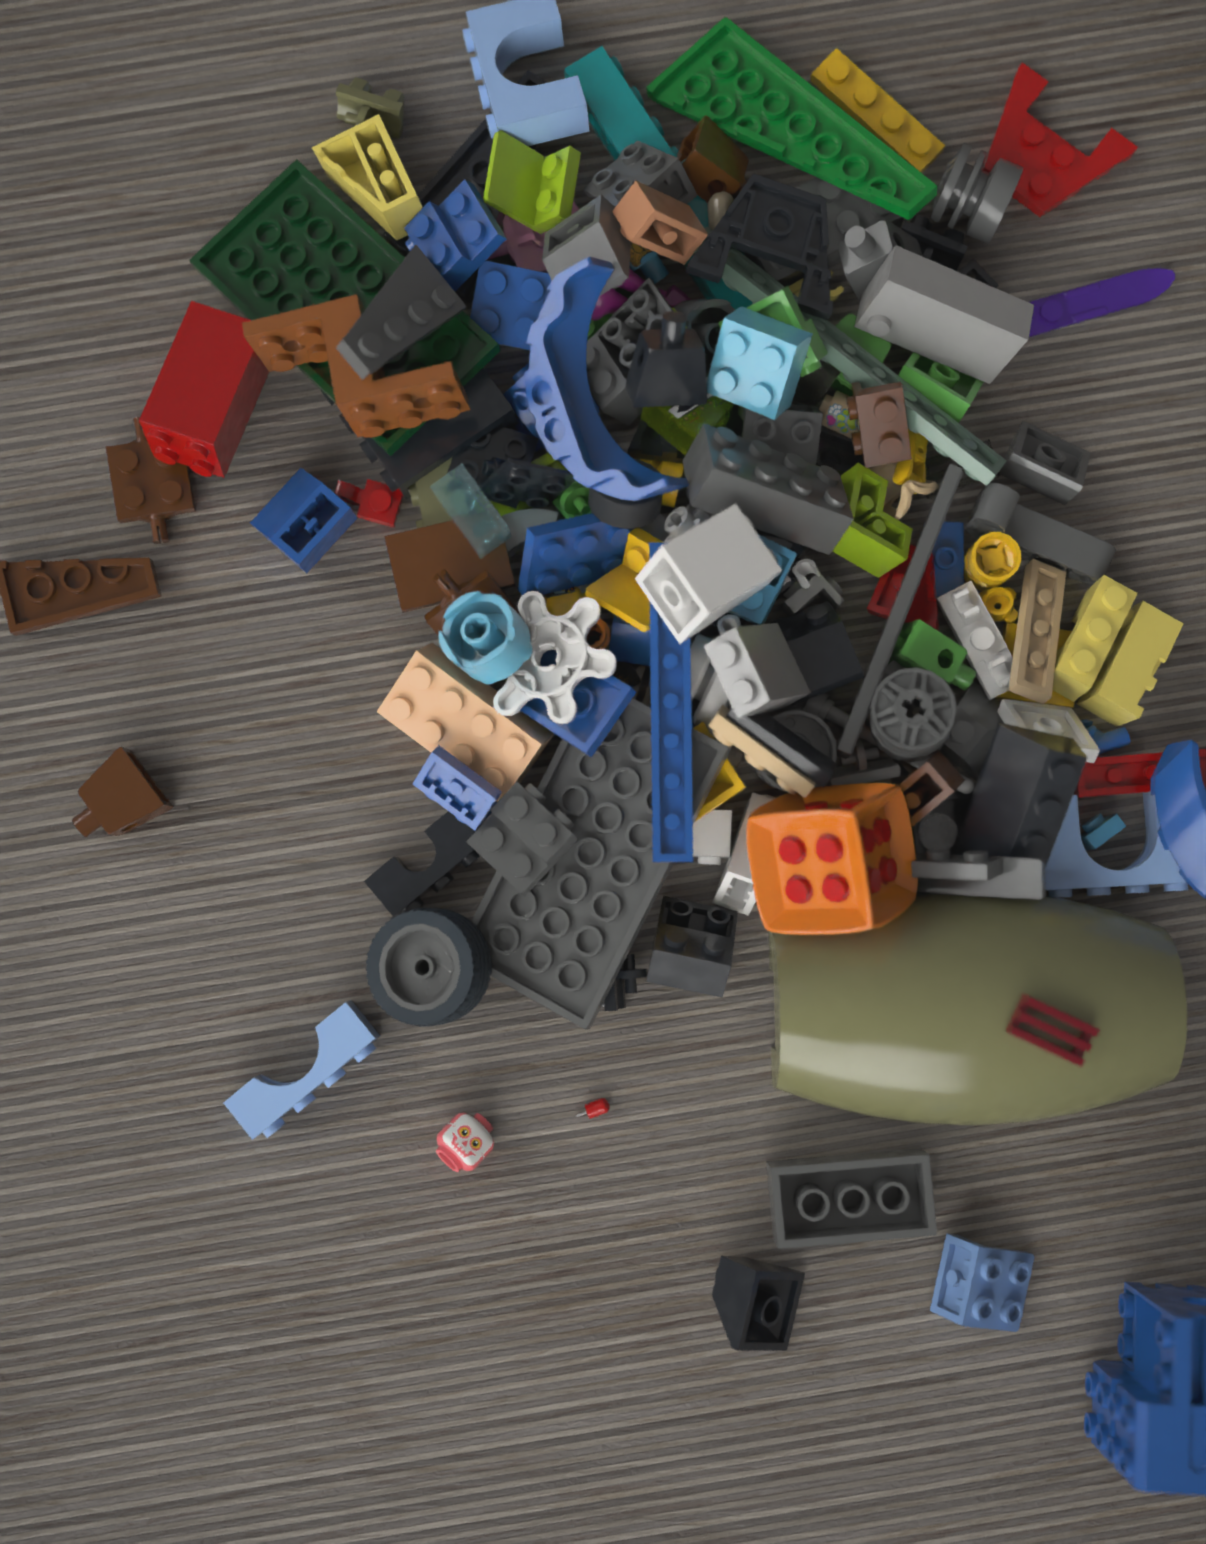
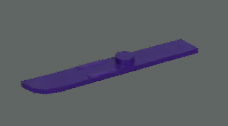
(1099, 299)

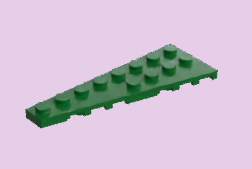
(784, 116)

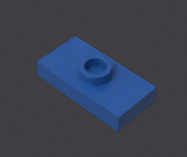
(949, 557)

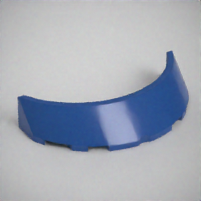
(561, 392)
(1182, 810)

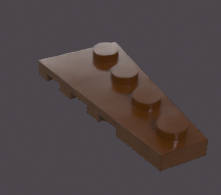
(57, 592)

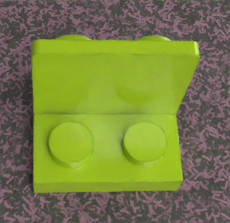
(529, 185)

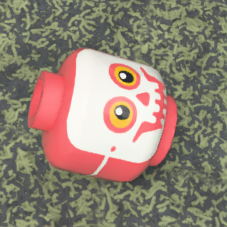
(465, 1141)

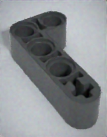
(1039, 536)

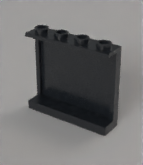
(441, 438)

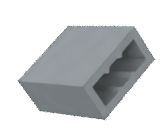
(756, 669)

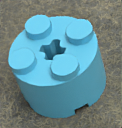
(485, 637)

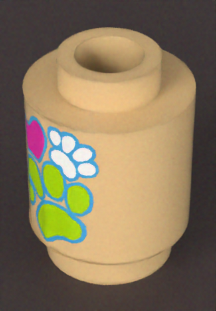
(836, 414)

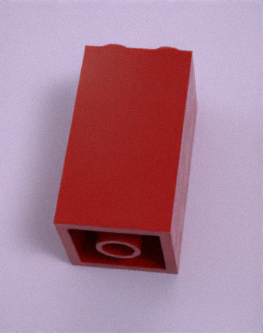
(204, 392)

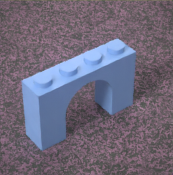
(526, 113)
(1073, 868)

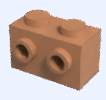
(659, 223)

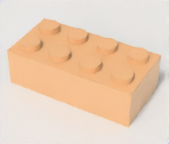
(450, 709)

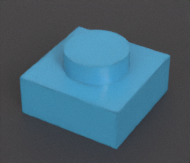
(1100, 829)

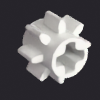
(682, 520)

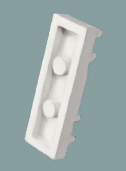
(979, 636)

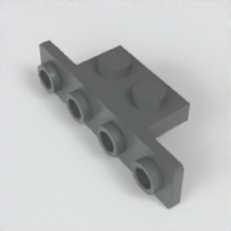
(979, 874)

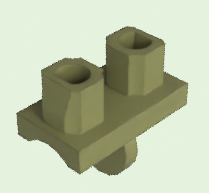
(359, 104)

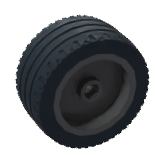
(401, 973)

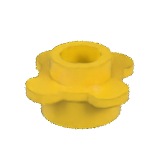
(1001, 596)

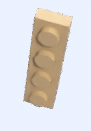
(1037, 631)

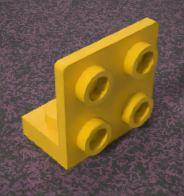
(619, 589)

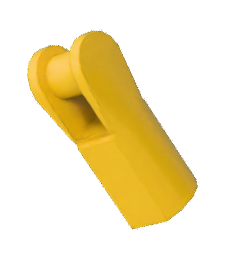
(914, 468)

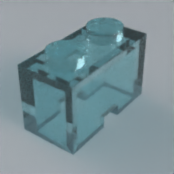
(471, 511)

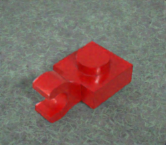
(374, 502)

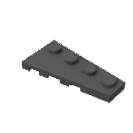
(401, 314)

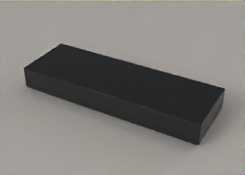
(787, 746)

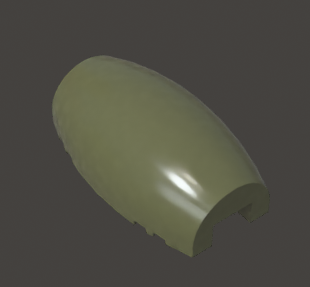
(919, 1010)

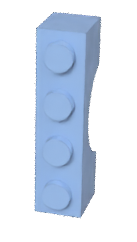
(264, 1101)

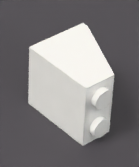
(707, 572)

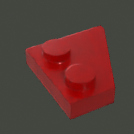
(925, 599)

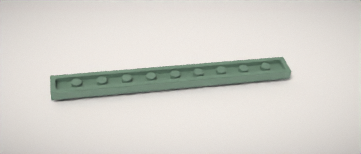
(860, 366)

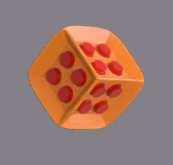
(832, 859)

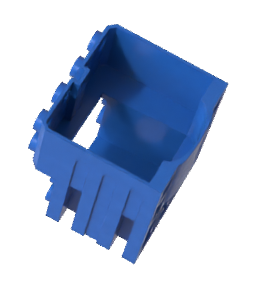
(1153, 1402)

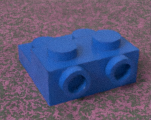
(456, 234)

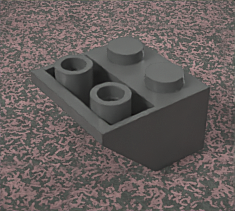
(588, 233)

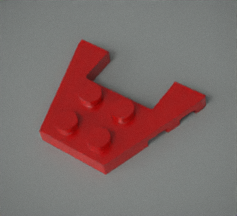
(1051, 164)

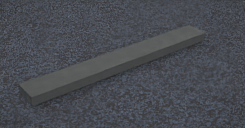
(899, 611)

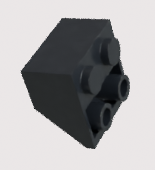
(693, 946)

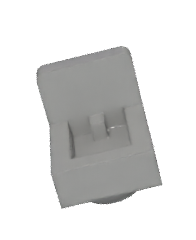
(800, 597)

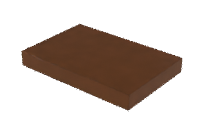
(425, 551)

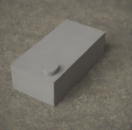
(944, 315)

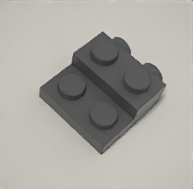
(523, 837)

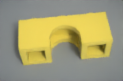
(1095, 631)

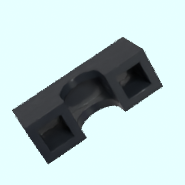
(403, 889)

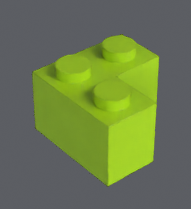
(874, 537)

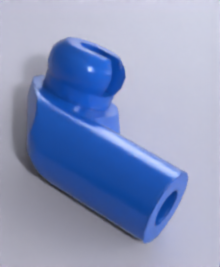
(1109, 740)

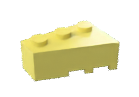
(371, 174)

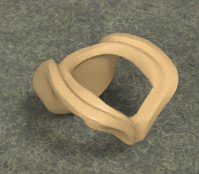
(904, 490)

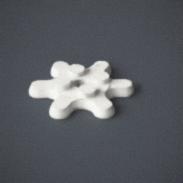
(574, 658)

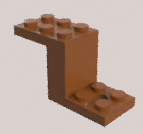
(366, 404)

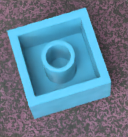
(757, 362)

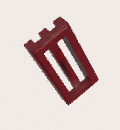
(1081, 1044)

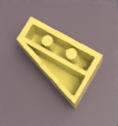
(1131, 664)

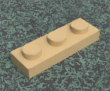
(759, 755)

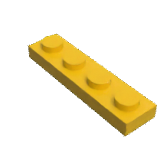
(876, 110)

